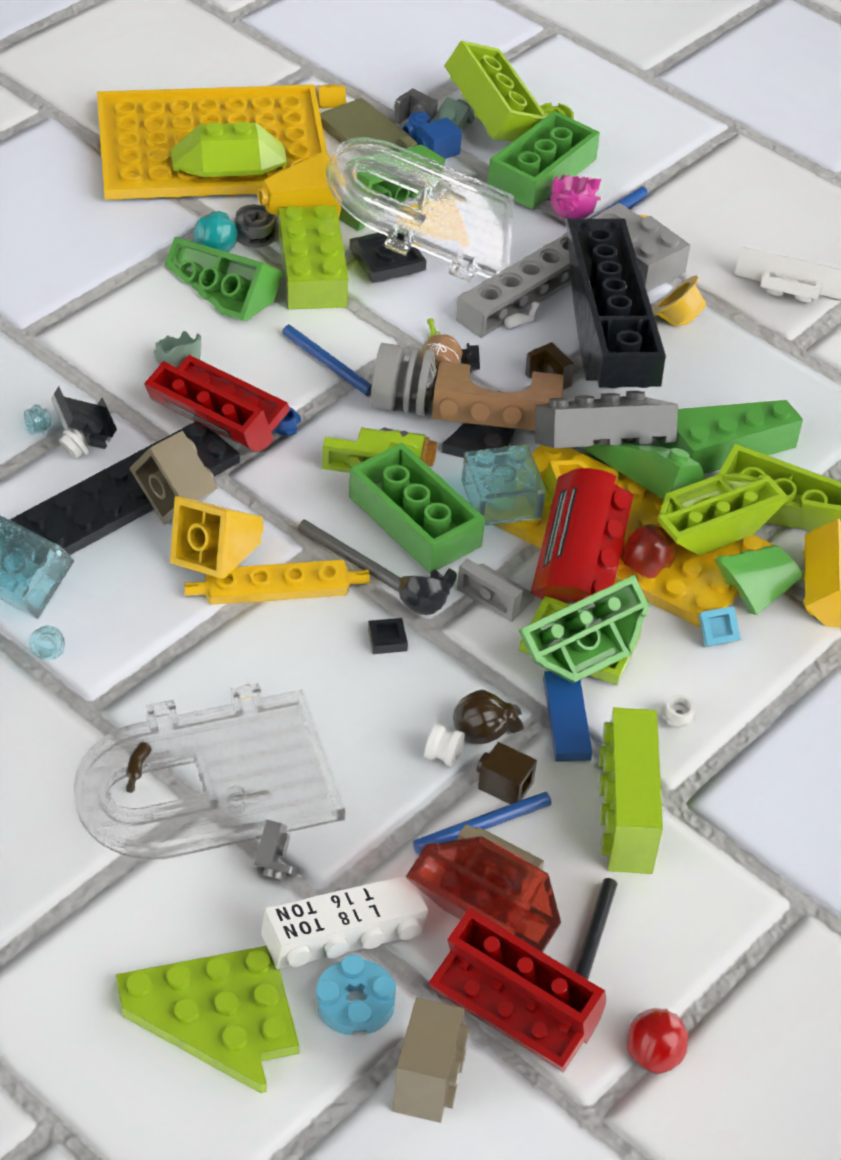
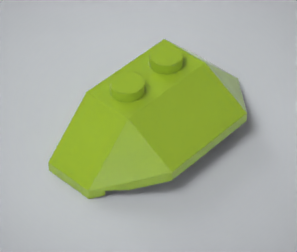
(228, 150)
(719, 510)

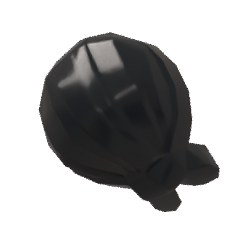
(426, 594)

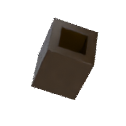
(506, 773)

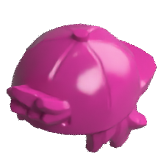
(574, 196)

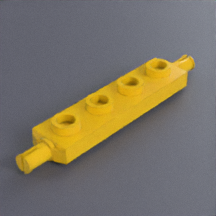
(279, 582)

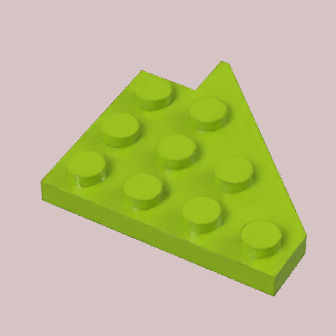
(216, 1008)

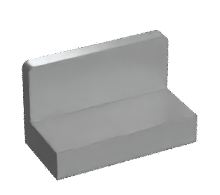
(493, 589)

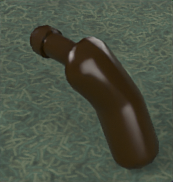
(135, 763)

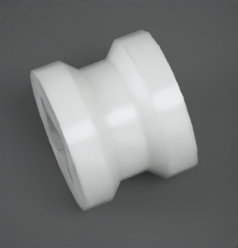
(444, 745)

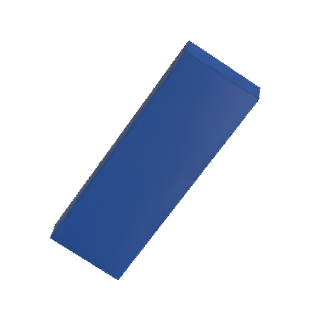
(567, 719)

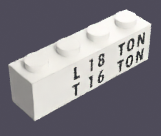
(343, 922)

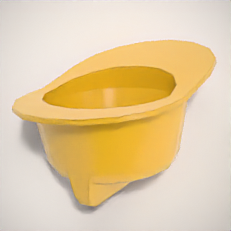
(681, 304)

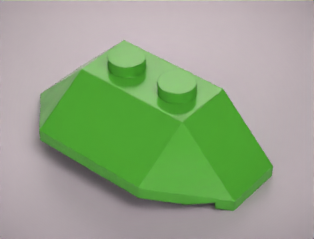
(589, 632)

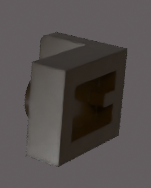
(550, 360)

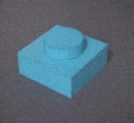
(719, 626)

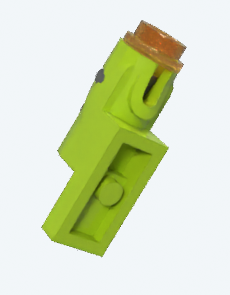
(343, 454)

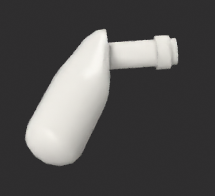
(520, 318)

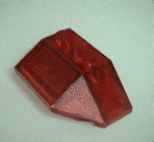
(491, 882)

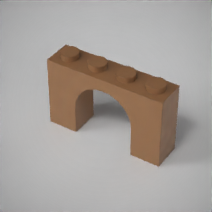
(464, 402)

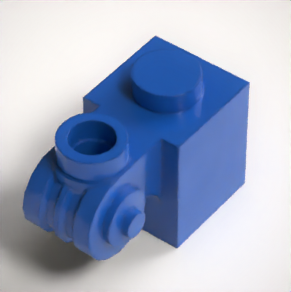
(439, 136)

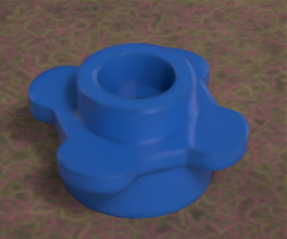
(288, 424)

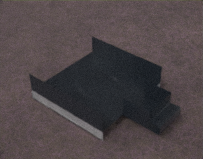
(90, 418)

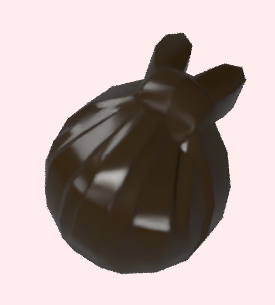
(485, 717)

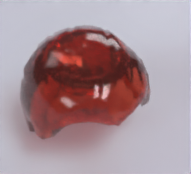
(649, 550)

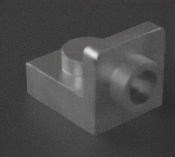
(413, 102)
(272, 844)

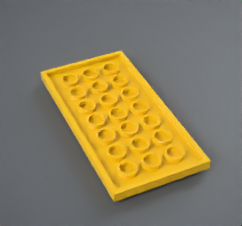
(686, 587)

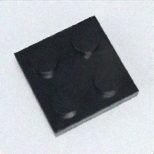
(384, 263)

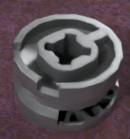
(255, 224)

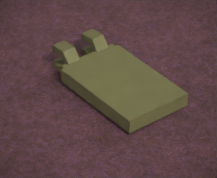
(363, 120)

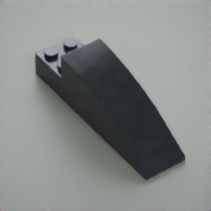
(612, 307)

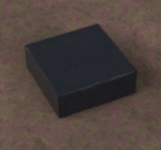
(387, 636)

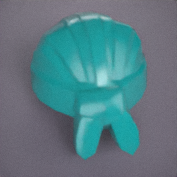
(216, 231)

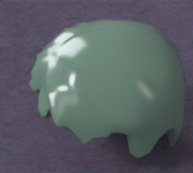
(175, 350)

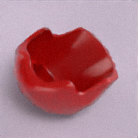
(657, 1040)

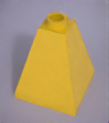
(299, 186)
(212, 536)

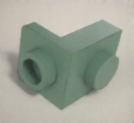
(456, 111)

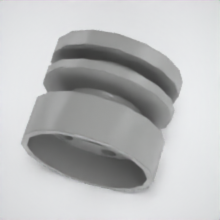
(403, 379)

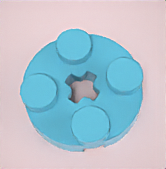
(355, 975)

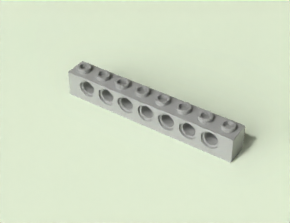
(524, 282)

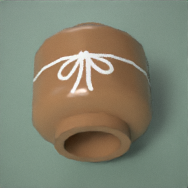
(445, 349)

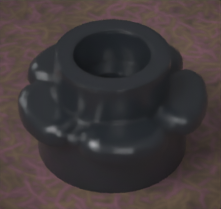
(471, 356)

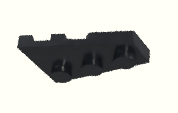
(477, 437)

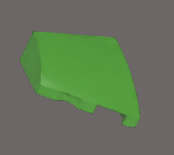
(759, 575)

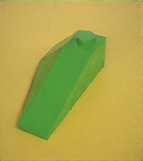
(228, 281)
(650, 466)

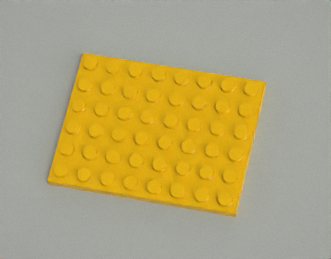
(145, 125)

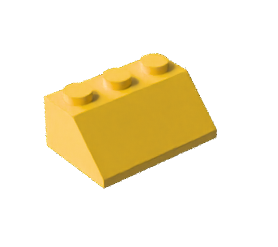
(823, 573)

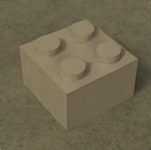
(172, 471)
(430, 1060)

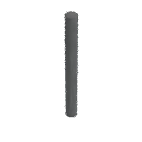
(349, 554)

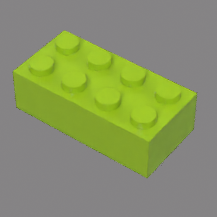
(493, 90)
(312, 257)
(630, 791)

